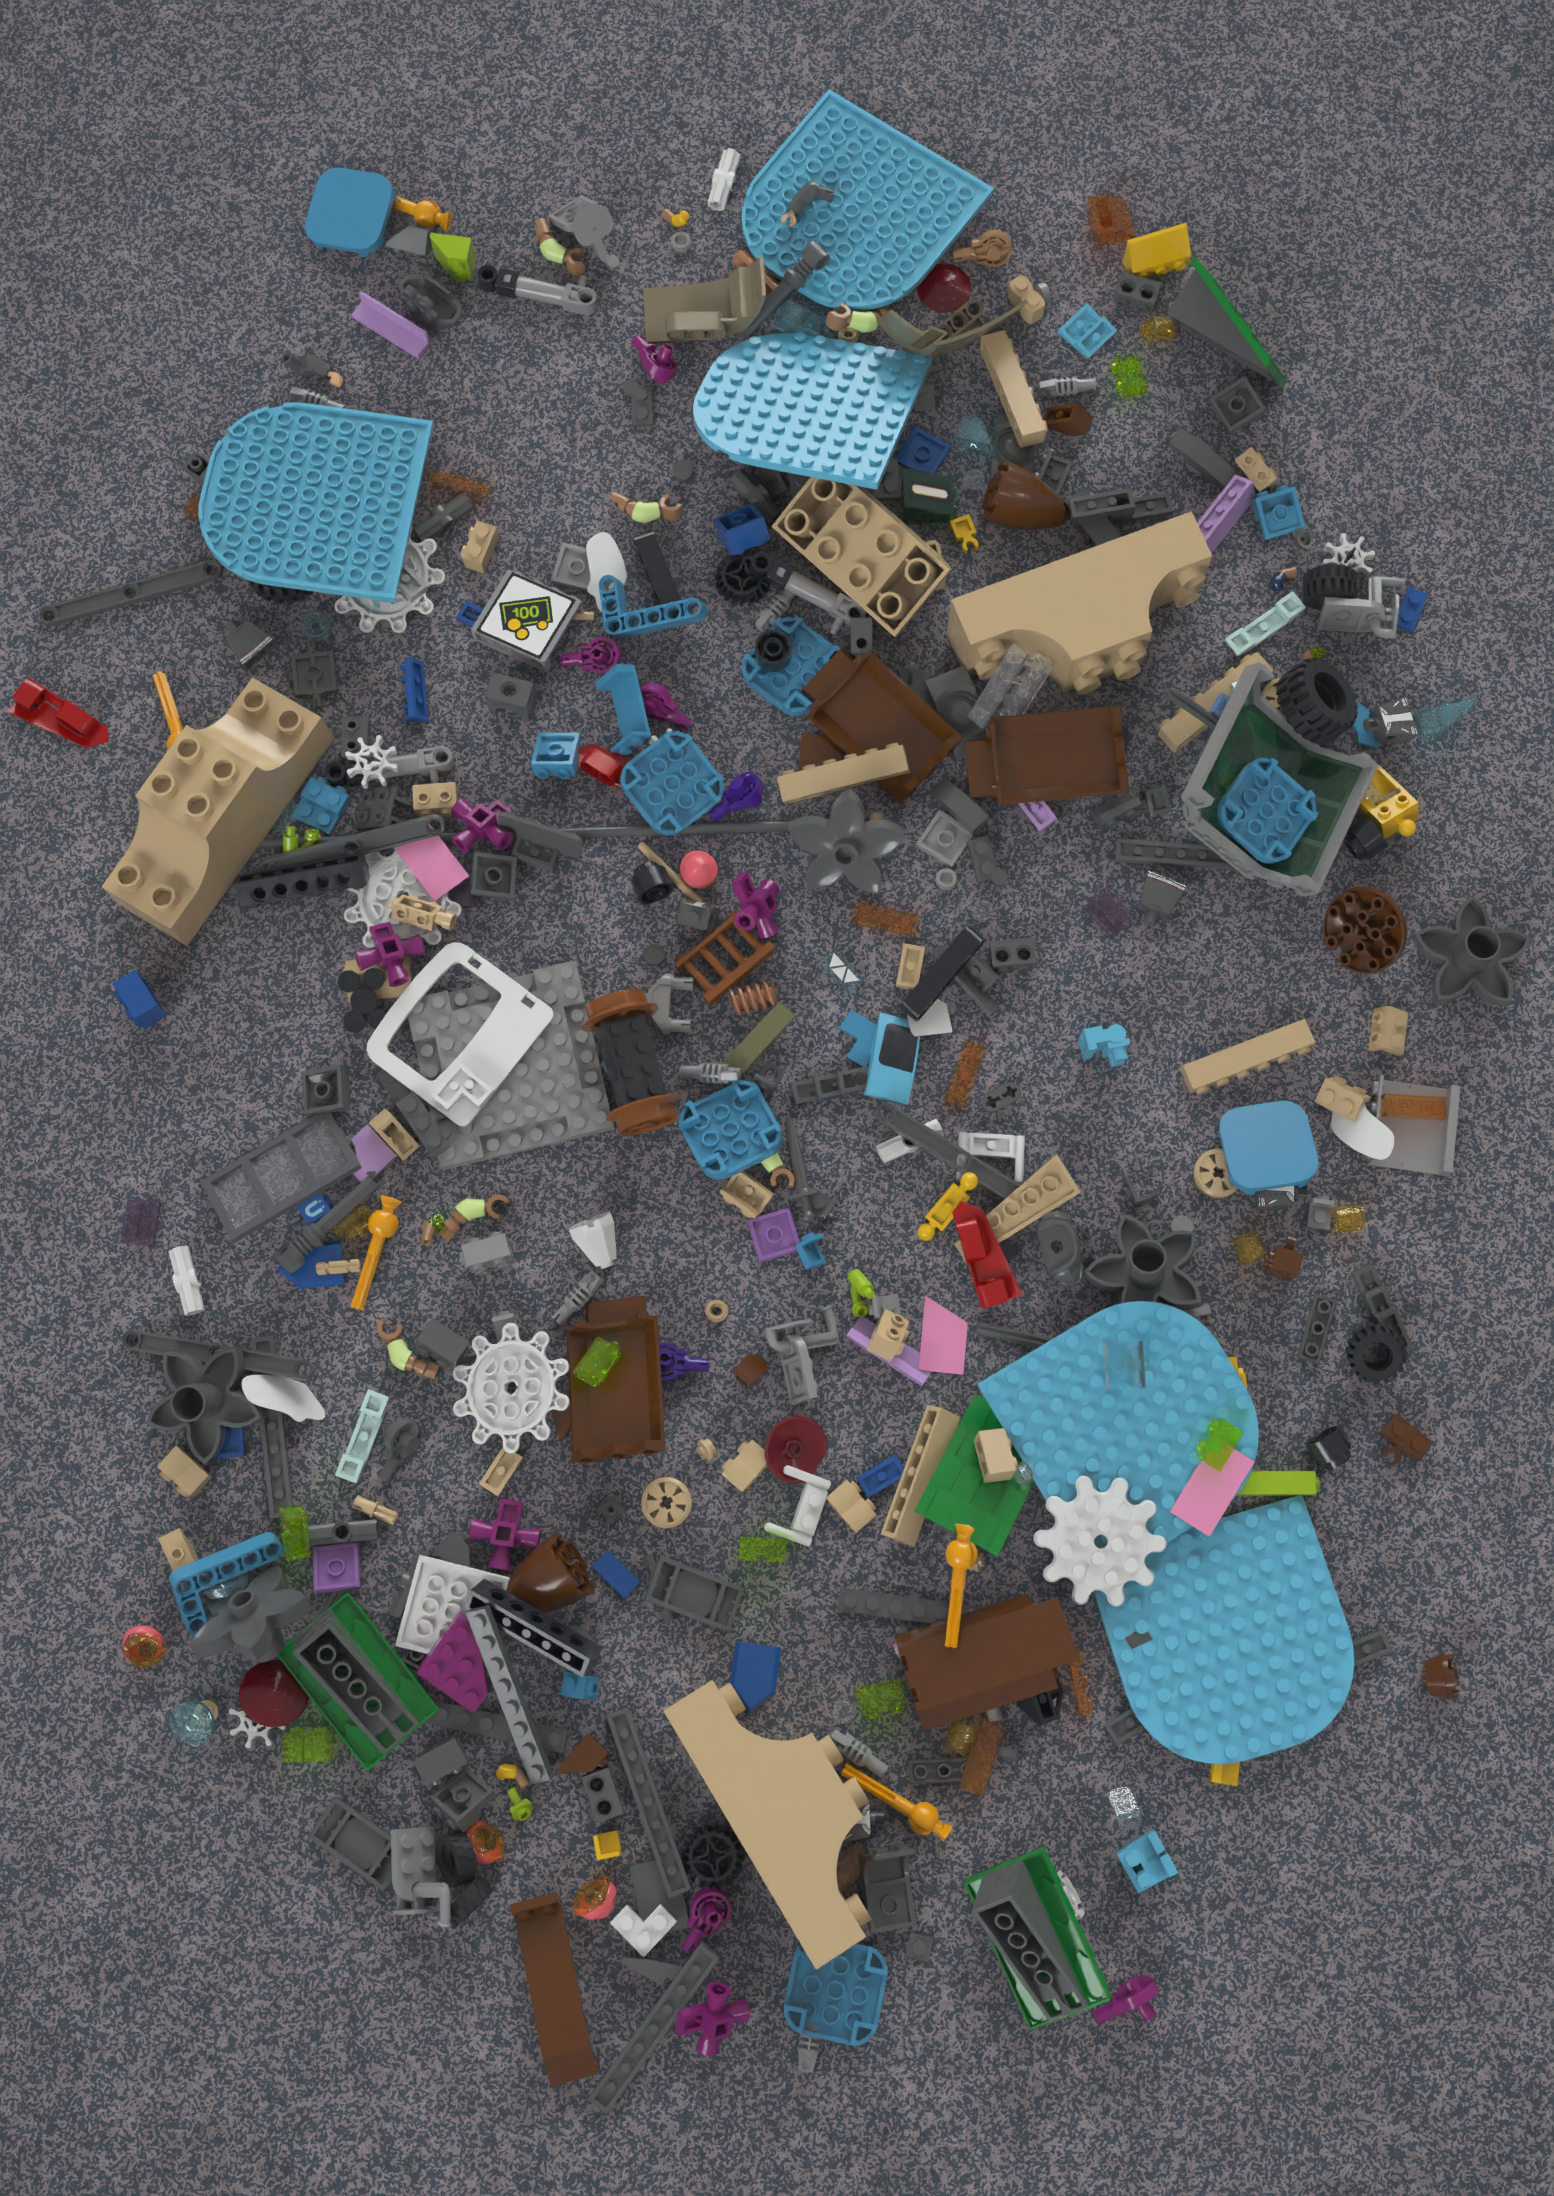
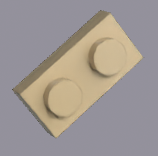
(910, 966)
(501, 1471)

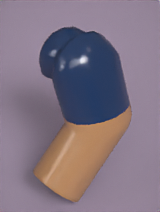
(1280, 576)

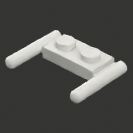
(993, 1146)
(808, 1508)

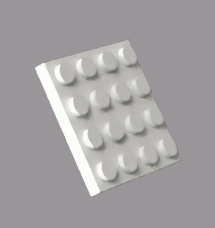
(436, 1598)

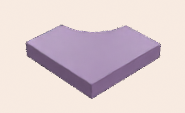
(371, 1153)

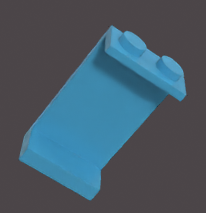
(629, 706)

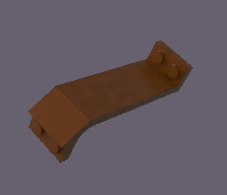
(554, 1989)

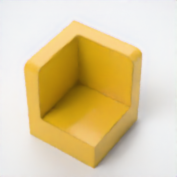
(607, 1845)

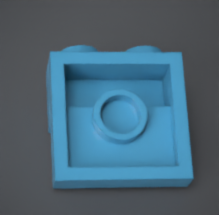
(1278, 512)
(556, 755)
(321, 805)

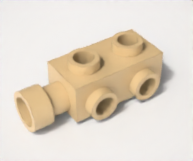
(420, 914)

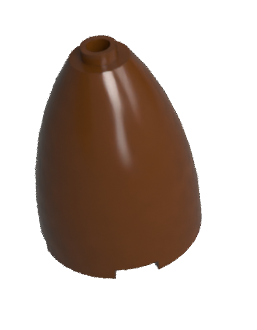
(1021, 500)
(547, 1580)

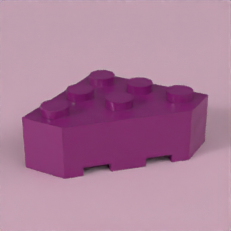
(457, 1665)

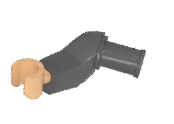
(804, 196)
(312, 365)

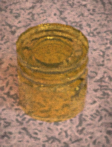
(1348, 1218)
(1249, 1248)
(960, 1738)

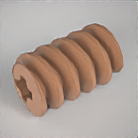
(754, 998)

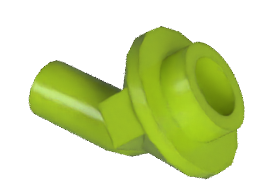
(521, 1808)

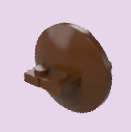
(1367, 929)

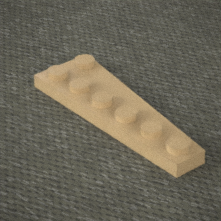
(1031, 1200)

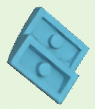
(1087, 341)

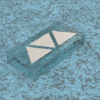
(841, 971)

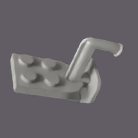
(588, 223)
(1363, 615)
(795, 1356)
(415, 1873)

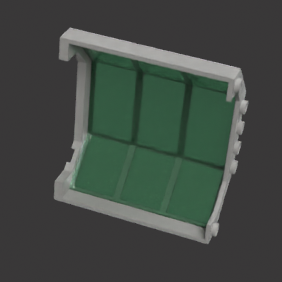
(1256, 730)

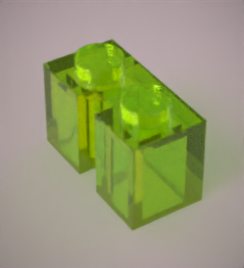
(295, 1536)
(771, 1548)
(308, 1746)

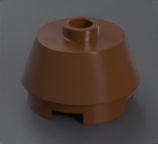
(1441, 1676)

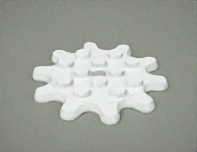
(395, 613)
(388, 880)
(488, 1388)
(1074, 1535)

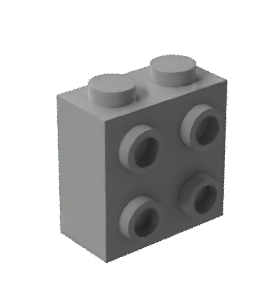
(487, 1253)

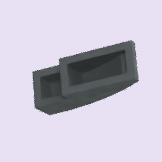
(959, 806)

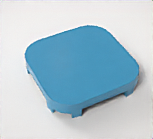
(350, 211)
(808, 657)
(671, 783)
(1266, 810)
(730, 1130)
(1268, 1146)
(837, 1997)

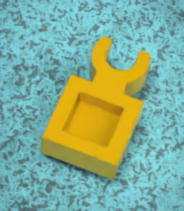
(964, 530)

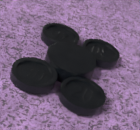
(362, 999)

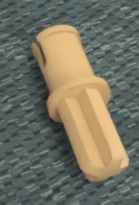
(375, 1510)

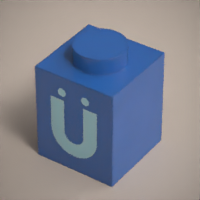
(315, 1208)

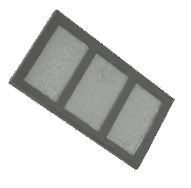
(280, 1175)

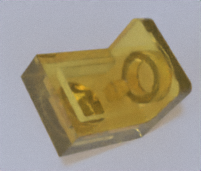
(1158, 328)

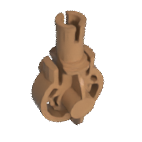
(987, 249)

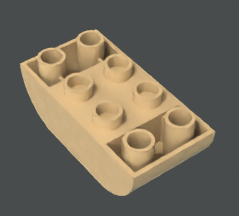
(863, 550)

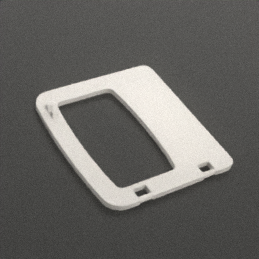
(491, 1052)

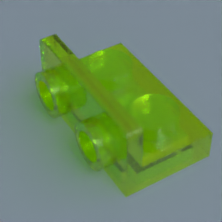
(1129, 376)
(597, 1361)
(1218, 1444)
(881, 1697)

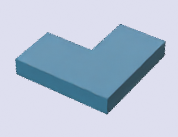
(863, 1031)

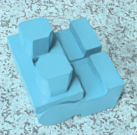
(1110, 1041)
(1145, 1863)

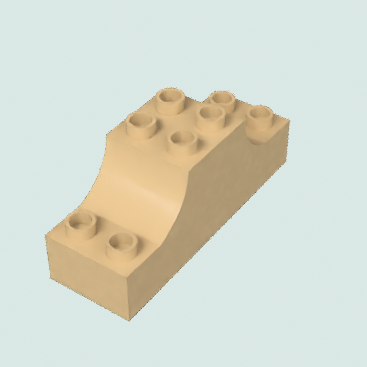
(1084, 608)
(214, 807)
(783, 1810)

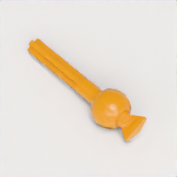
(425, 213)
(168, 707)
(382, 1225)
(960, 1555)
(921, 1817)

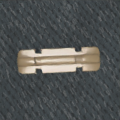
(338, 1267)

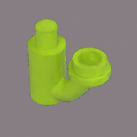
(290, 838)
(860, 1286)

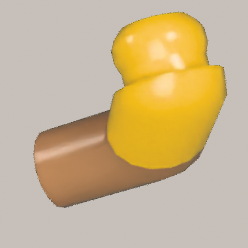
(676, 220)
(512, 1771)

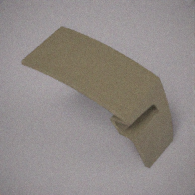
(705, 308)
(929, 341)

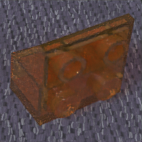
(1109, 219)

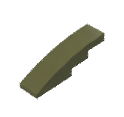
(760, 1038)

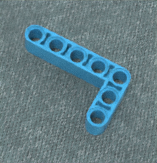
(645, 615)
(218, 1574)

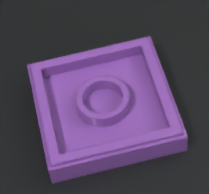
(773, 1234)
(336, 1567)

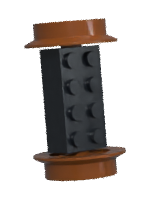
(631, 1062)

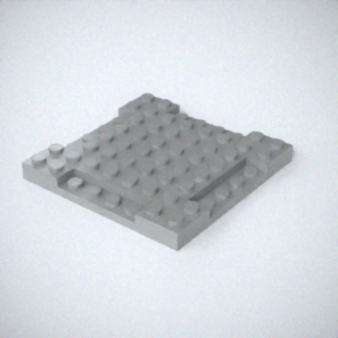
(549, 1094)

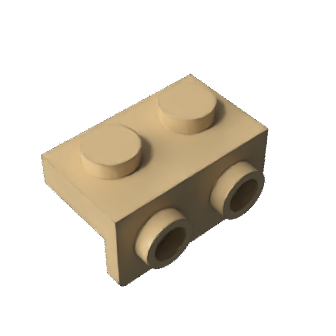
(1256, 470)
(1388, 1030)
(1342, 1098)
(747, 1194)

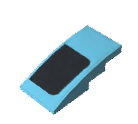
(892, 1060)

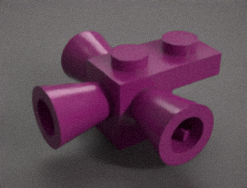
(481, 824)
(756, 905)
(389, 952)
(505, 1533)
(712, 2018)

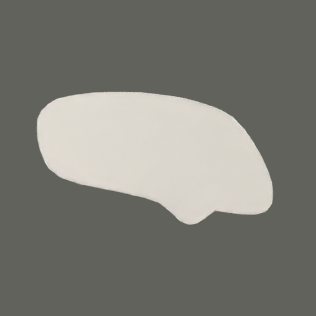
(603, 560)
(1365, 1135)
(283, 1396)

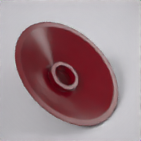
(945, 288)
(795, 1443)
(271, 1694)

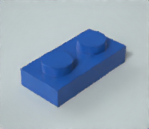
(1410, 609)
(881, 1476)

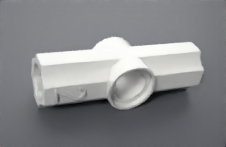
(723, 179)
(896, 1146)
(186, 1280)

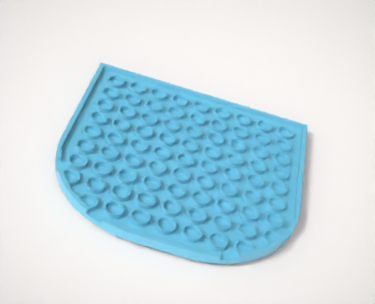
(889, 215)
(810, 405)
(316, 498)
(1075, 1427)
(1242, 1637)

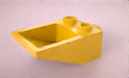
(1395, 813)

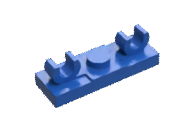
(414, 690)

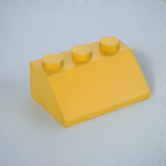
(1158, 252)

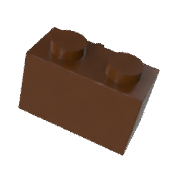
(1283, 1261)
(1404, 1439)

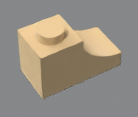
(394, 1134)

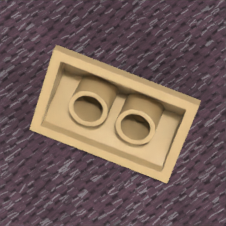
(385, 991)

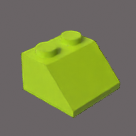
(455, 255)

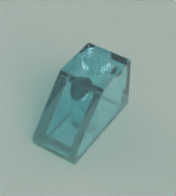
(973, 436)

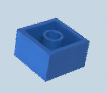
(741, 529)
(138, 1000)

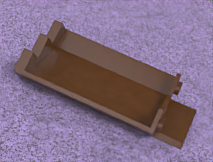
(869, 707)
(1049, 756)
(627, 1408)
(999, 1659)

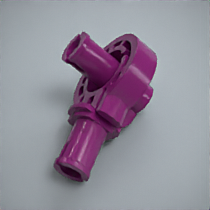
(656, 361)
(594, 656)
(661, 706)
(707, 1916)
(1130, 1995)

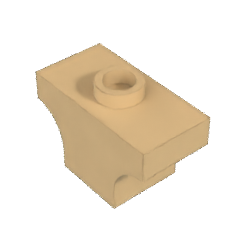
(178, 1549)

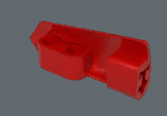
(67, 721)
(602, 764)
(986, 1260)

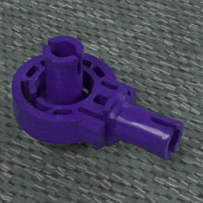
(739, 795)
(679, 1363)

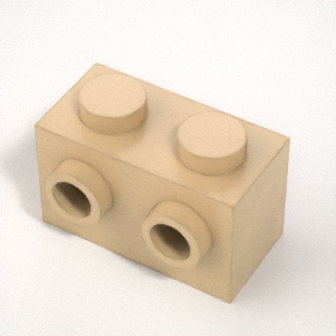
(480, 546)
(434, 798)
(889, 1335)
(995, 1455)

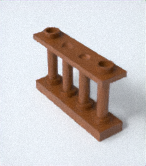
(729, 978)

